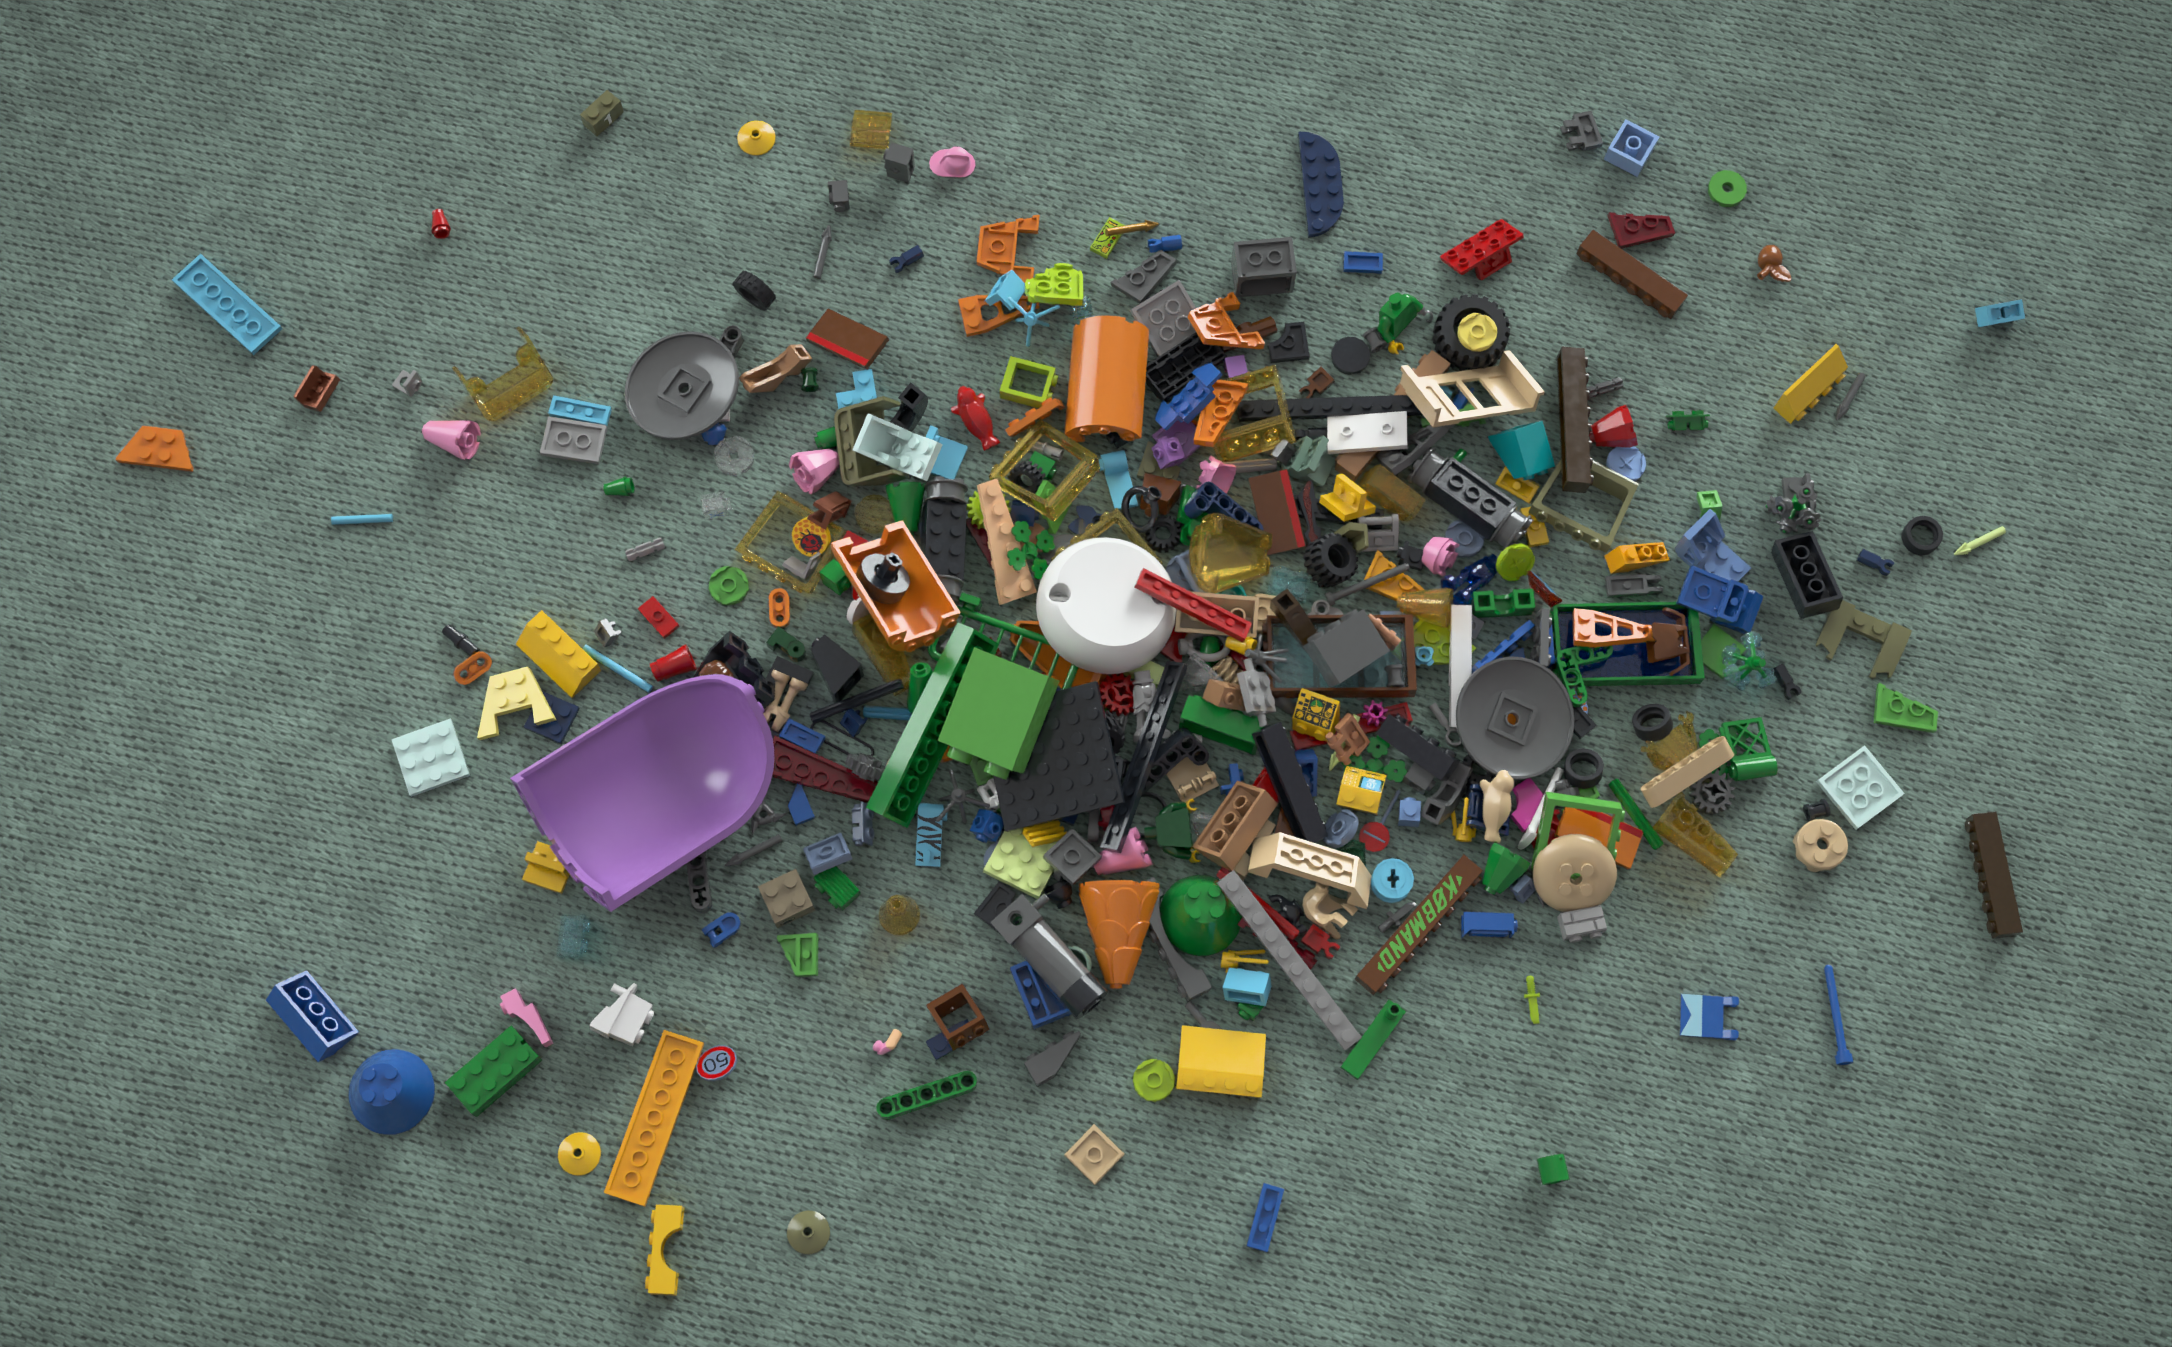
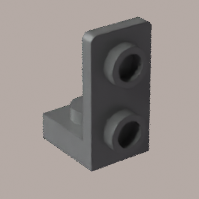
(1282, 452)

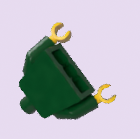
(1174, 831)

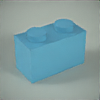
(1247, 986)

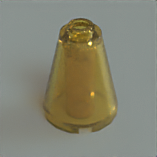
(1428, 605)
(899, 914)

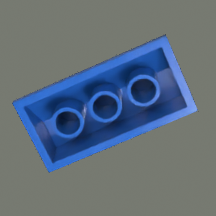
(311, 1015)

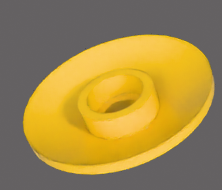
(756, 145)
(586, 1161)

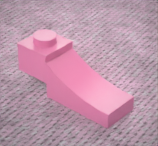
(515, 1006)

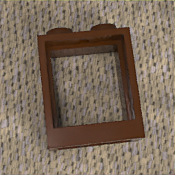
(950, 1002)

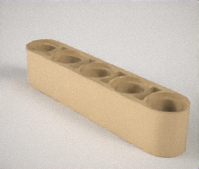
(1687, 771)

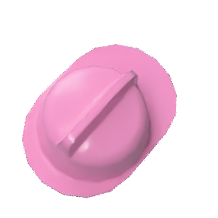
(952, 163)

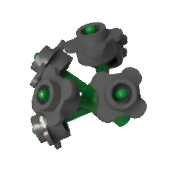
(1784, 506)

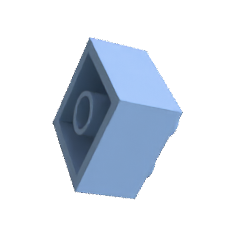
(1631, 148)

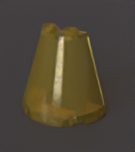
(1227, 553)

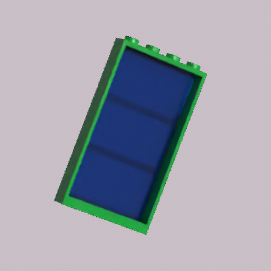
(1629, 661)

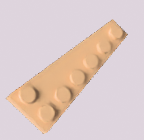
(998, 523)

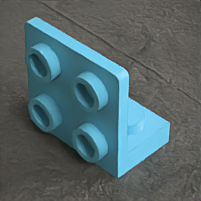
(949, 457)

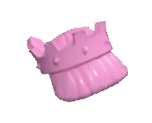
(1217, 473)

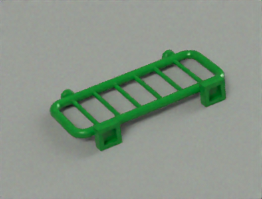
(973, 603)

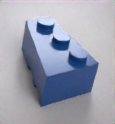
(1038, 998)

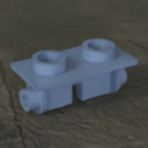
(864, 832)

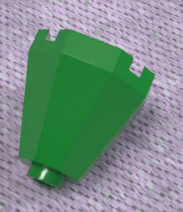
(1502, 869)

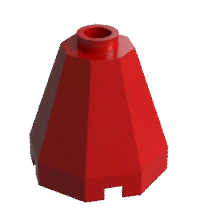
(1614, 429)

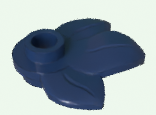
(1086, 516)

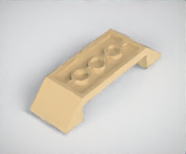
(1313, 863)

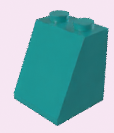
(1524, 450)

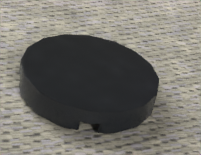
(1350, 355)

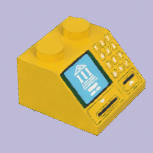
(1361, 790)

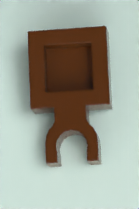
(1318, 381)

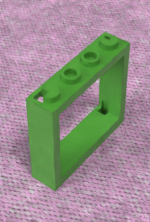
(1552, 799)

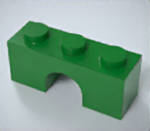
(1517, 603)

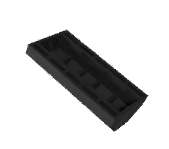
(1174, 368)

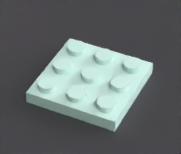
(430, 757)
(1860, 787)

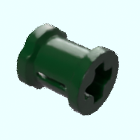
(809, 379)

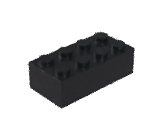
(1806, 575)

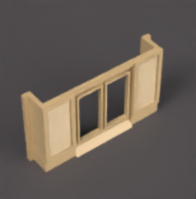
(1507, 384)

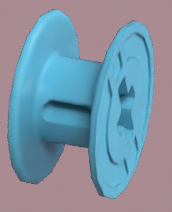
(1401, 873)

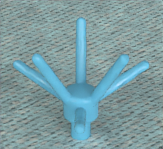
(1031, 318)

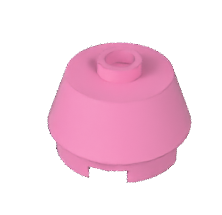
(1439, 554)

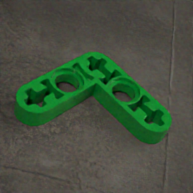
(1575, 662)

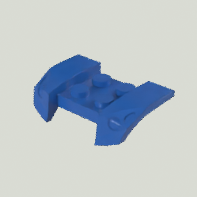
(1191, 399)

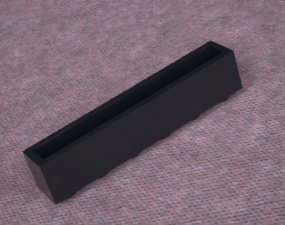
(1289, 783)

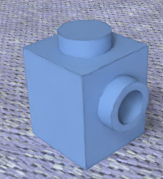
(1409, 812)

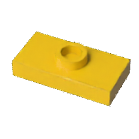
(1536, 533)

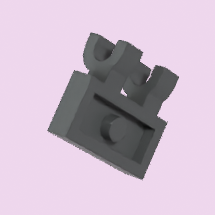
(1587, 132)

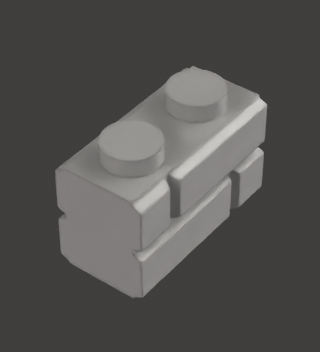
(1582, 923)

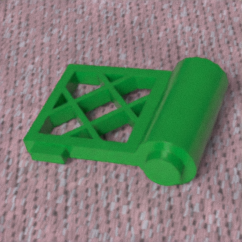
(1752, 765)

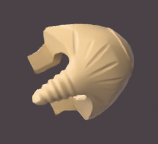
(1318, 906)

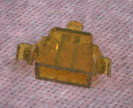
(1675, 746)

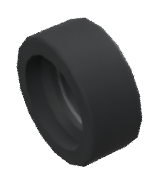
(1913, 546)
(1652, 733)
(1587, 755)

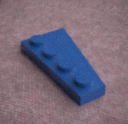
(1509, 646)

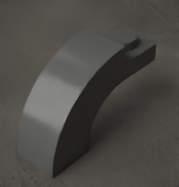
(1448, 796)

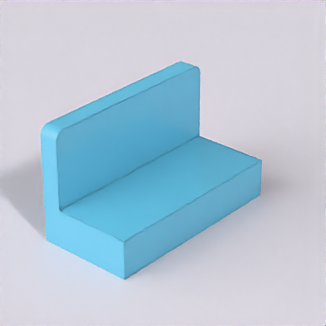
(1007, 286)

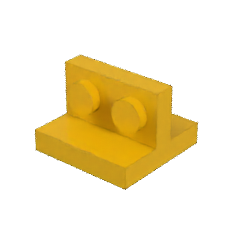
(1347, 500)
(545, 869)

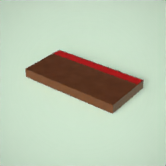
(847, 339)
(1277, 510)

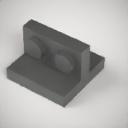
(1071, 857)

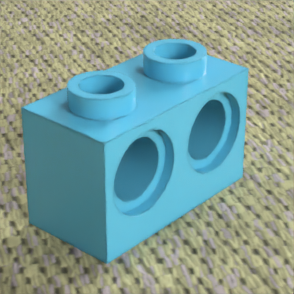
(2000, 313)

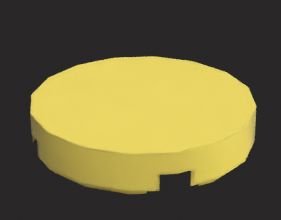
(1477, 332)

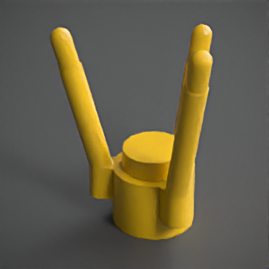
(1463, 832)
(1230, 959)

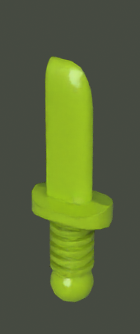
(1532, 998)

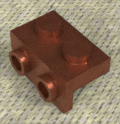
(316, 389)

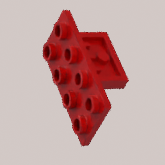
(1484, 251)

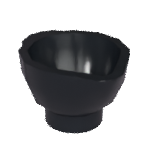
(1059, 894)

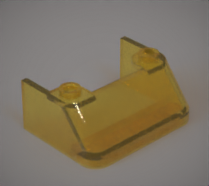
(513, 387)

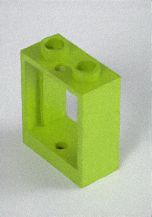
(1021, 397)

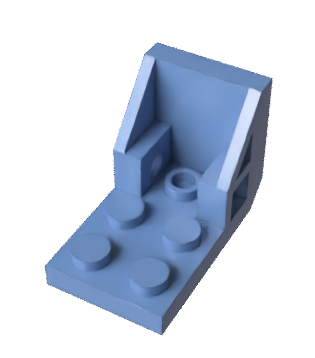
(1704, 549)

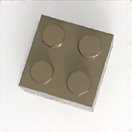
(786, 898)

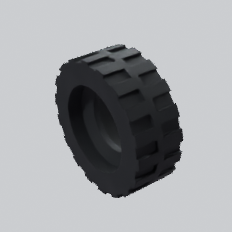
(754, 290)

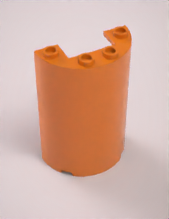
(1107, 378)
(926, 606)

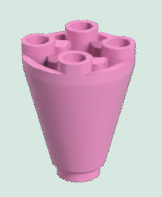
(1131, 857)

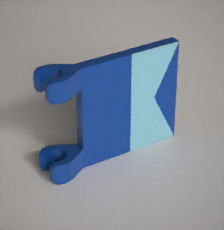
(1704, 1016)

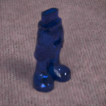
(1478, 576)

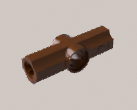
(1264, 327)

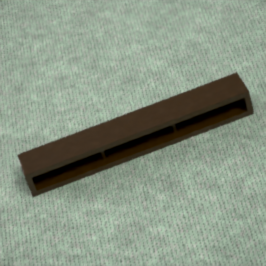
(1574, 420)

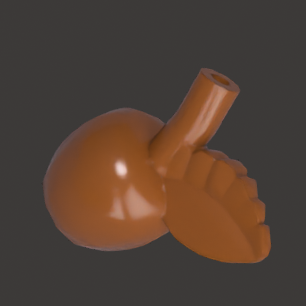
(1771, 263)

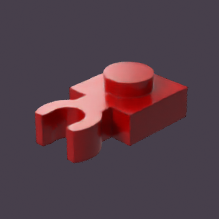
(1317, 940)

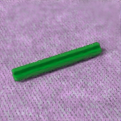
(1636, 814)

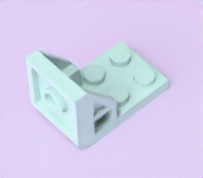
(897, 447)

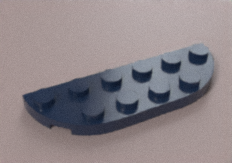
(1320, 183)

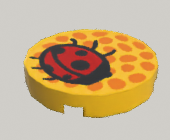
(810, 537)

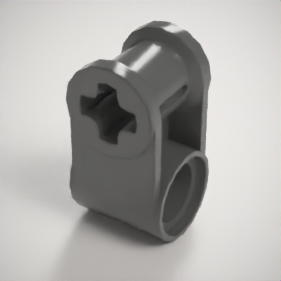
(732, 345)

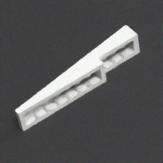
(1459, 654)

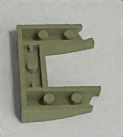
(1891, 636)

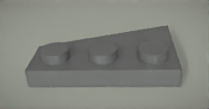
(1144, 279)
(1542, 638)

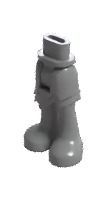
(1143, 696)

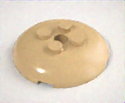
(1574, 855)

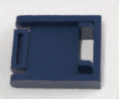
(1475, 811)

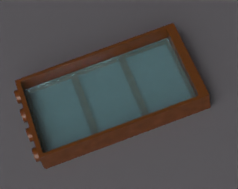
(1369, 682)

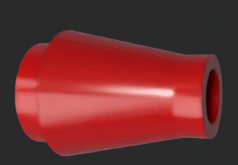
(440, 225)

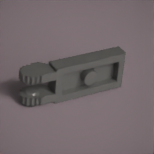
(1632, 585)

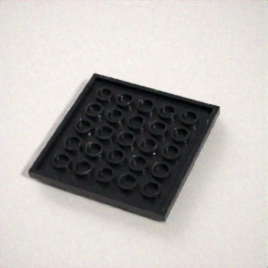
(1069, 765)

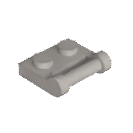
(1383, 538)

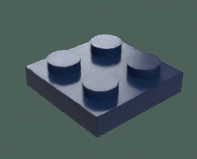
(555, 730)

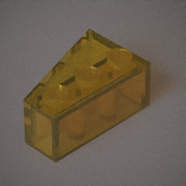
(1391, 493)

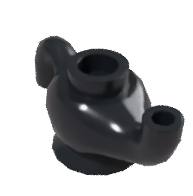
(1290, 911)

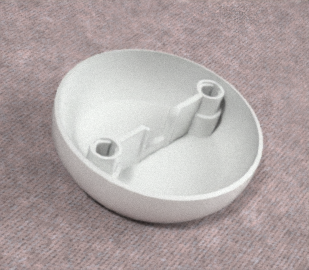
(1096, 613)

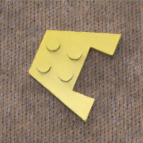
(512, 693)

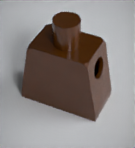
(1169, 489)

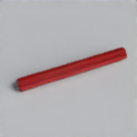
(1283, 924)

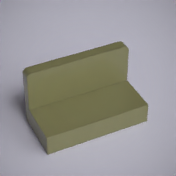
(1357, 534)

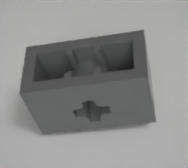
(899, 162)

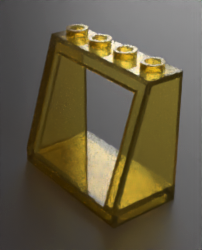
(1263, 434)

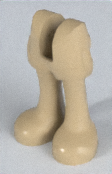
(782, 711)

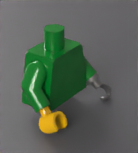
(1396, 316)

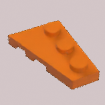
(1018, 426)

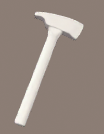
(1531, 833)

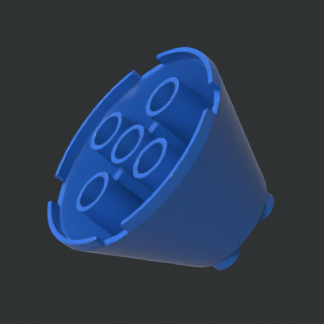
(391, 1092)

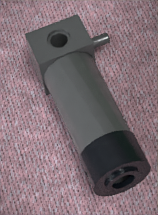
(1049, 956)

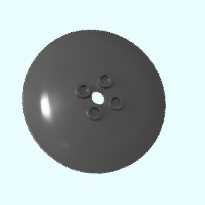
(668, 366)
(1541, 713)

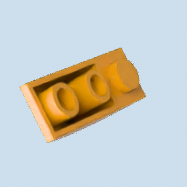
(1636, 556)

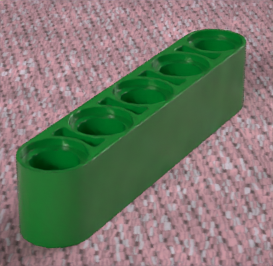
(915, 1094)

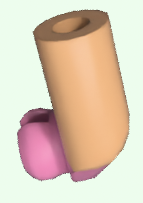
(890, 1044)

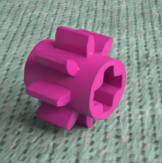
(1371, 716)

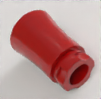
(673, 664)

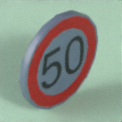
(716, 1063)

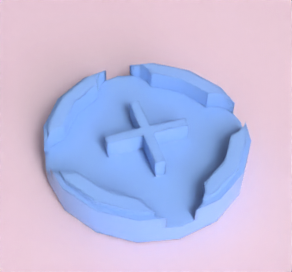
(1627, 462)

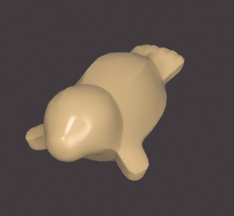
(1496, 804)

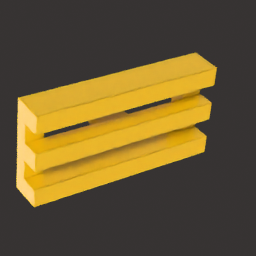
(1043, 832)

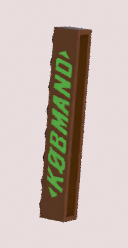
(1418, 925)

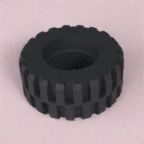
(1448, 343)

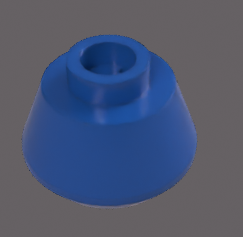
(714, 434)

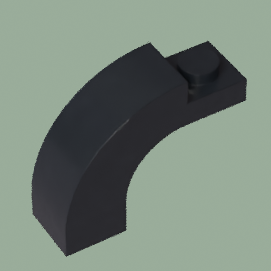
(911, 409)

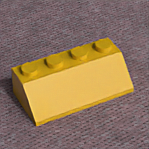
(1812, 385)
(557, 654)

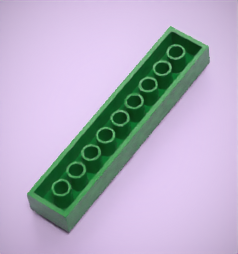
(918, 748)

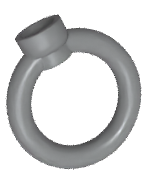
(1185, 646)

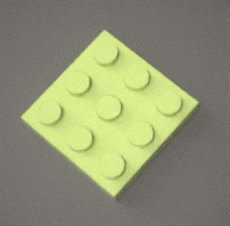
(1020, 864)

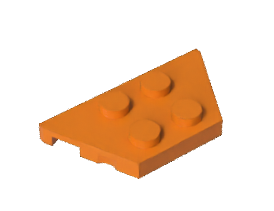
(158, 449)

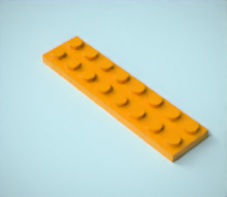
(654, 1118)

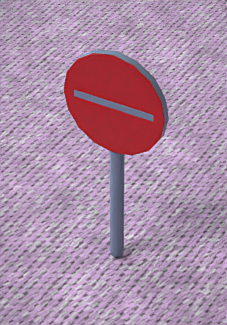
(1375, 834)

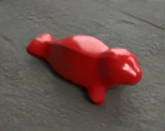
(975, 416)

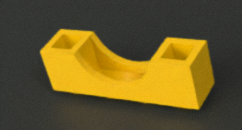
(667, 1221)

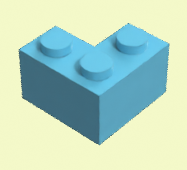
(863, 390)

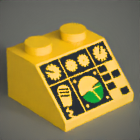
(1315, 714)

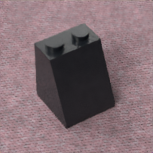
(836, 667)

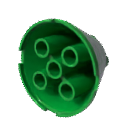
(1199, 916)

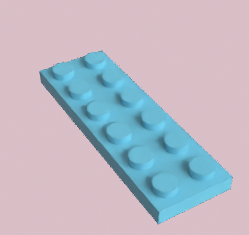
(227, 304)

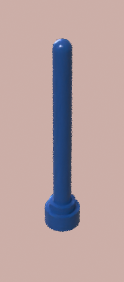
(1843, 1055)

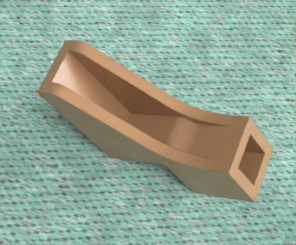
(771, 374)

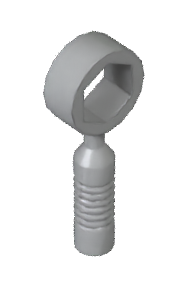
(1444, 722)

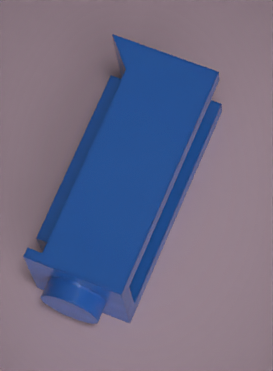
(1488, 924)

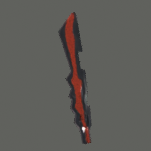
(1309, 507)

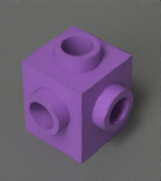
(1168, 452)

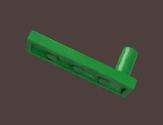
(1373, 1039)

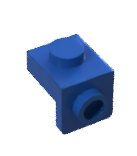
(1234, 774)

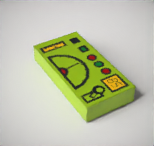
(1104, 244)

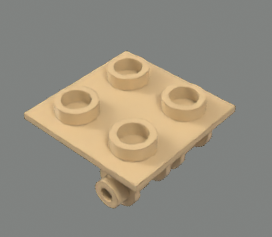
(1191, 779)

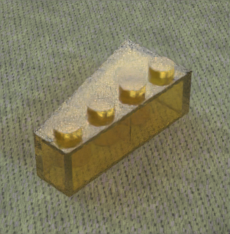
(888, 662)
(1695, 836)

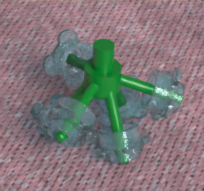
(1751, 661)

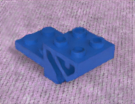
(1721, 599)

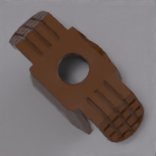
(1669, 640)

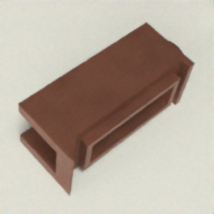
(831, 509)

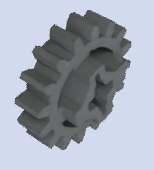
(865, 766)
(1709, 800)

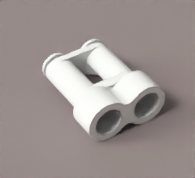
(993, 801)

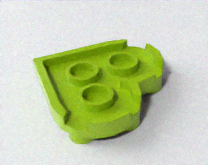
(1056, 286)

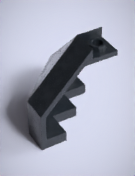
(734, 654)

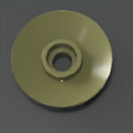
(816, 1240)

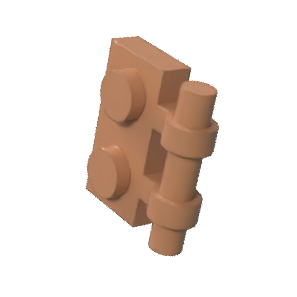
(1388, 636)
(1352, 735)

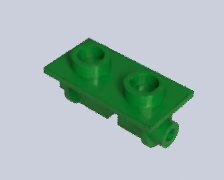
(1696, 420)

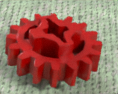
(1110, 693)

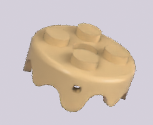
(1814, 857)

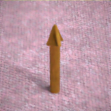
(1147, 225)

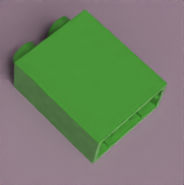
(997, 713)

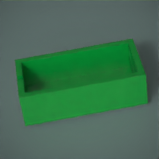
(1220, 724)
(493, 1071)

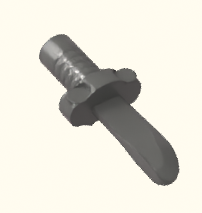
(1393, 919)

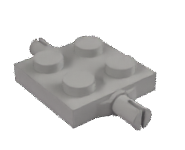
(1256, 692)

